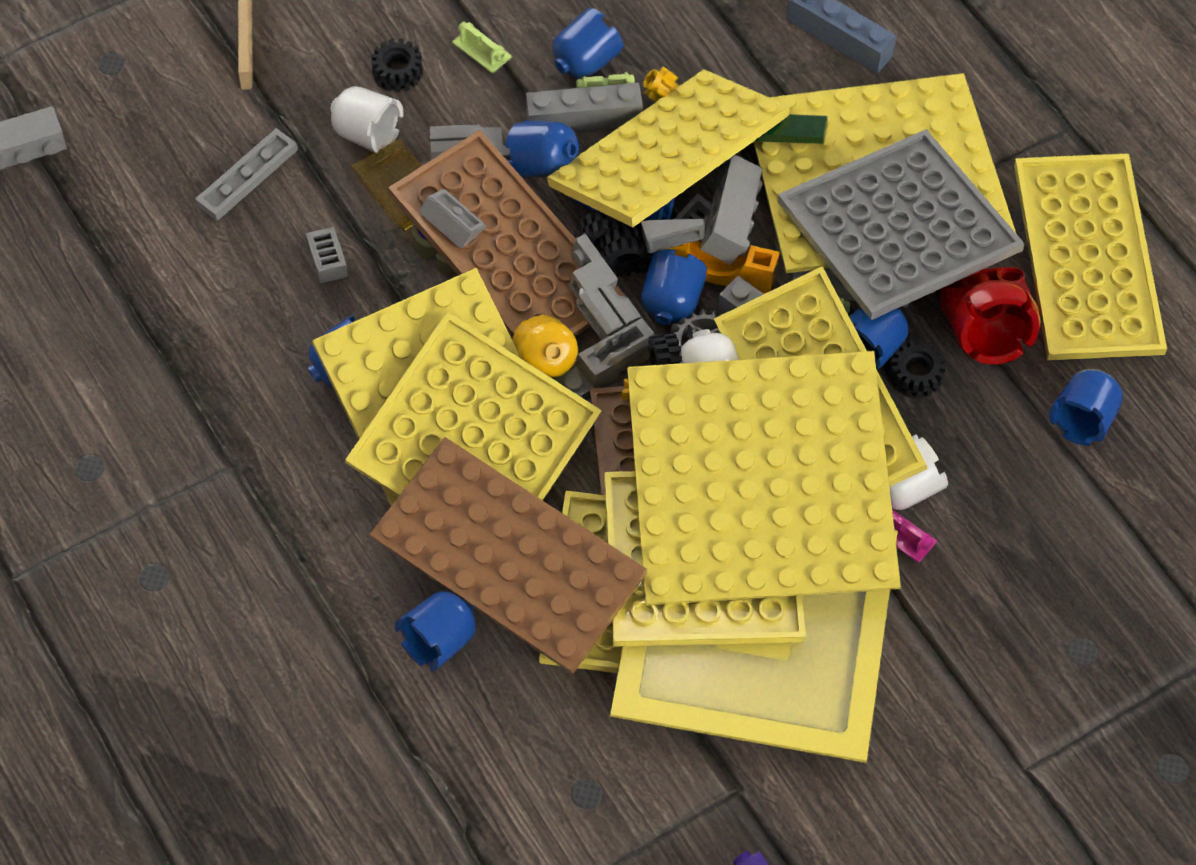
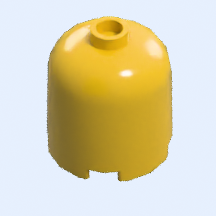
(546, 345)

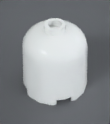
(366, 117)
(708, 348)
(920, 485)

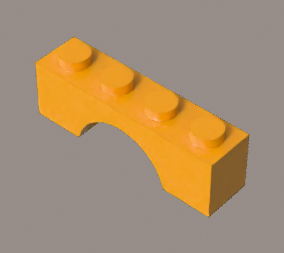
(756, 266)

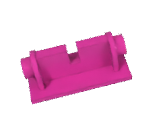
(911, 539)

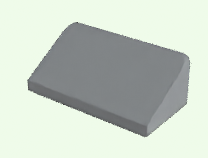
(451, 218)

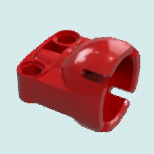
(991, 314)

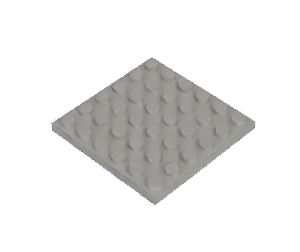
(899, 224)

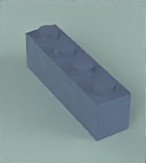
(844, 31)

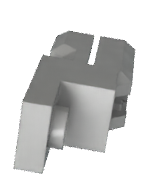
(445, 137)
(595, 291)
(603, 361)

